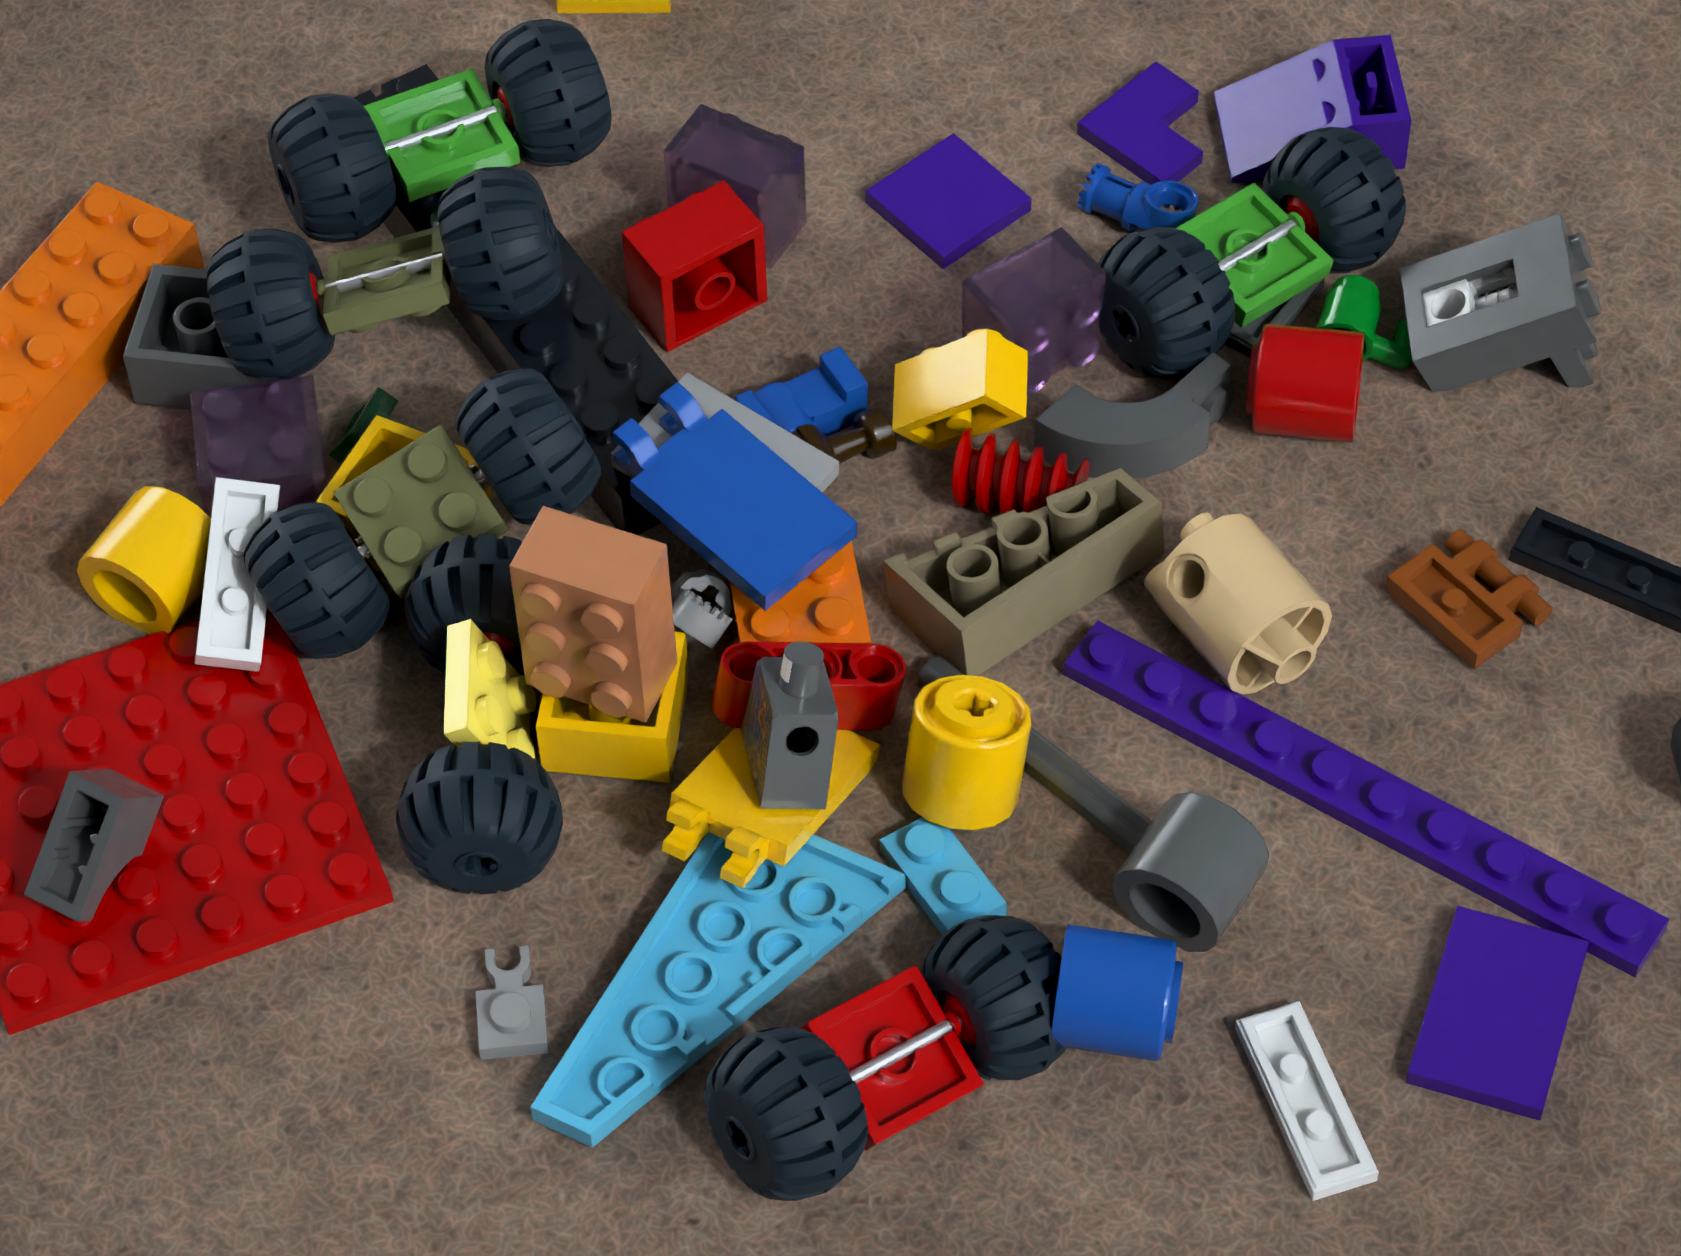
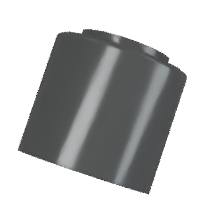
(1191, 871)

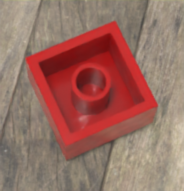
(695, 265)

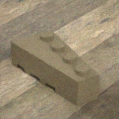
(1026, 573)

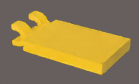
(724, 801)

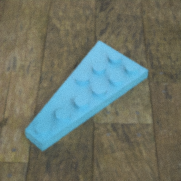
(705, 971)

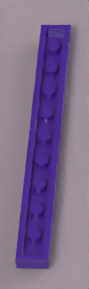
(1367, 798)

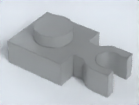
(512, 1015)

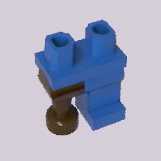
(824, 404)

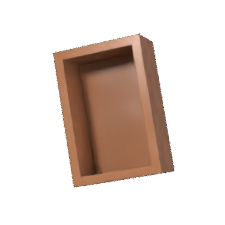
(594, 614)

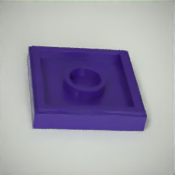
(948, 200)

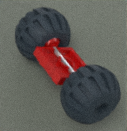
(810, 1098)

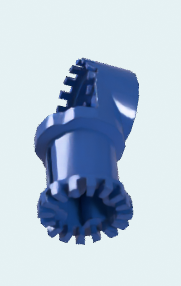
(1137, 204)

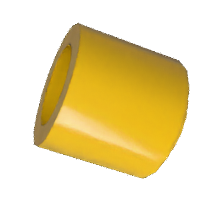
(149, 560)
(966, 752)

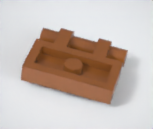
(1459, 609)

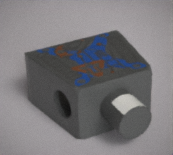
(791, 700)

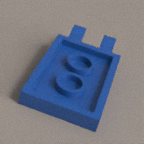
(732, 498)

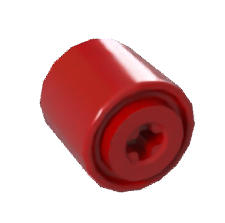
(1305, 382)

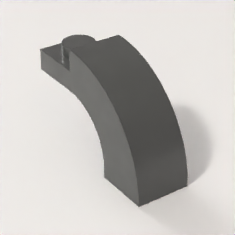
(1137, 436)

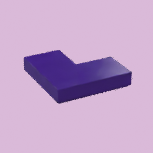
(1135, 126)

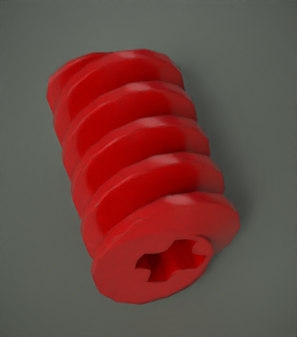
(1006, 477)

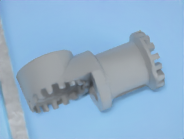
(695, 616)

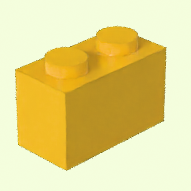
(960, 386)

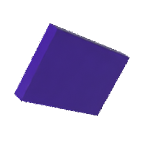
(1497, 1013)

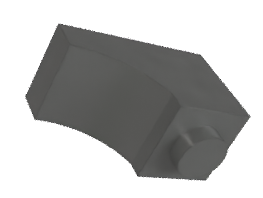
(92, 836)

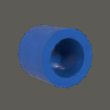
(1116, 993)

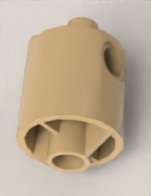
(1240, 602)

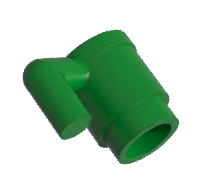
(1356, 306)

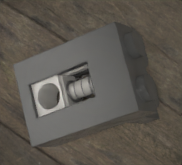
(1503, 306)

